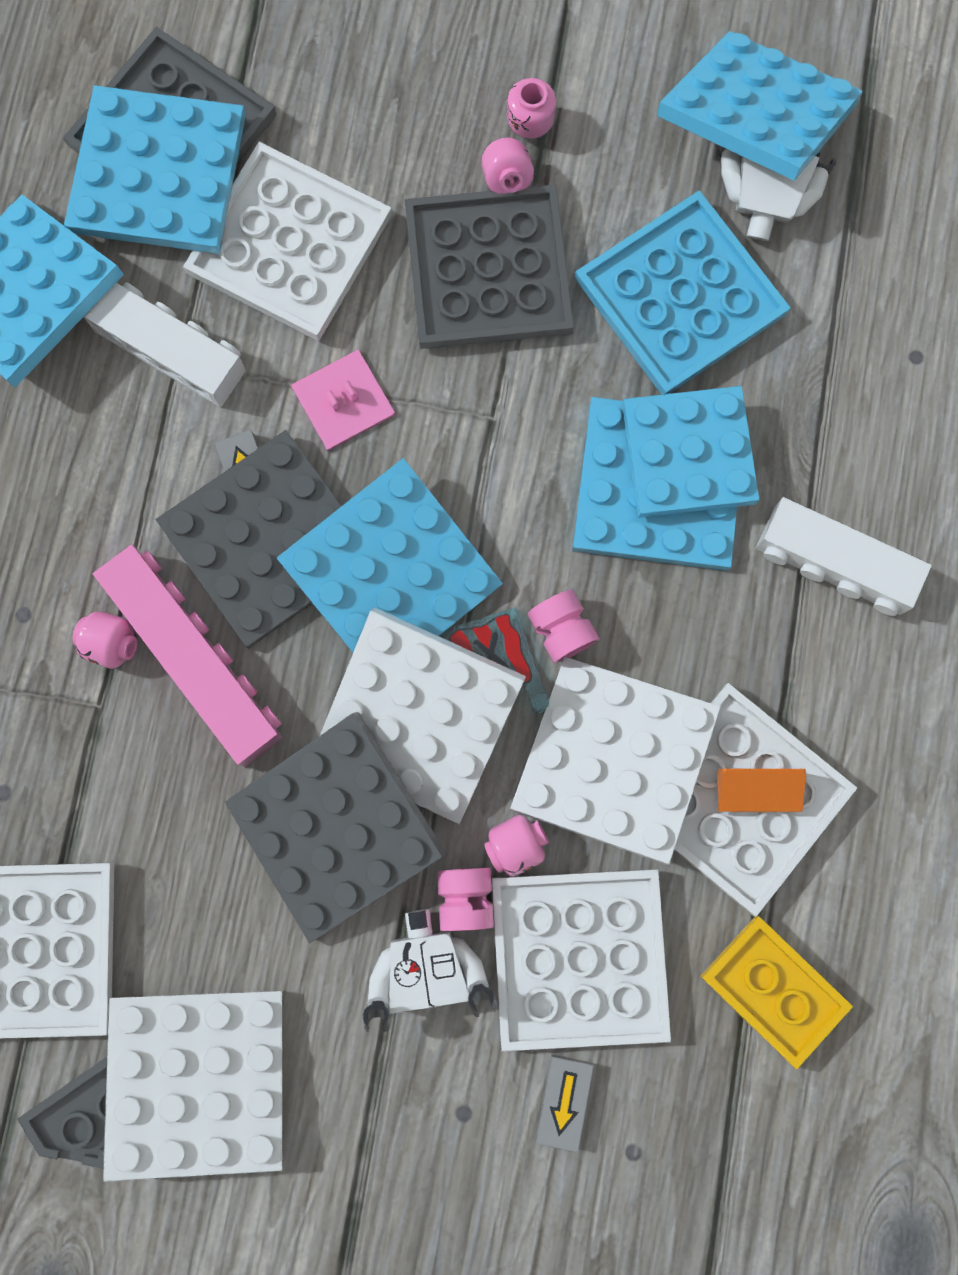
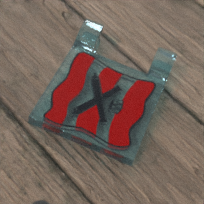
(504, 642)

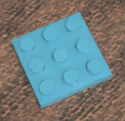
(690, 451)

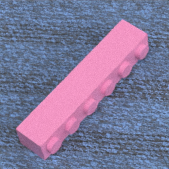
(188, 655)

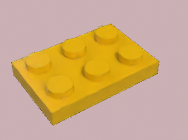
(776, 992)

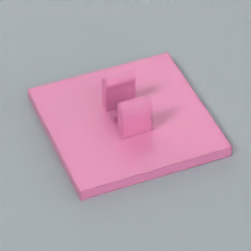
(343, 400)

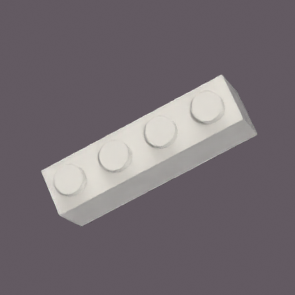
(167, 343)
(843, 558)

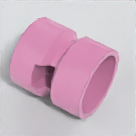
(563, 626)
(465, 899)

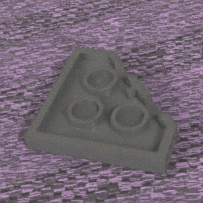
(72, 1120)

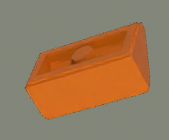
(760, 790)

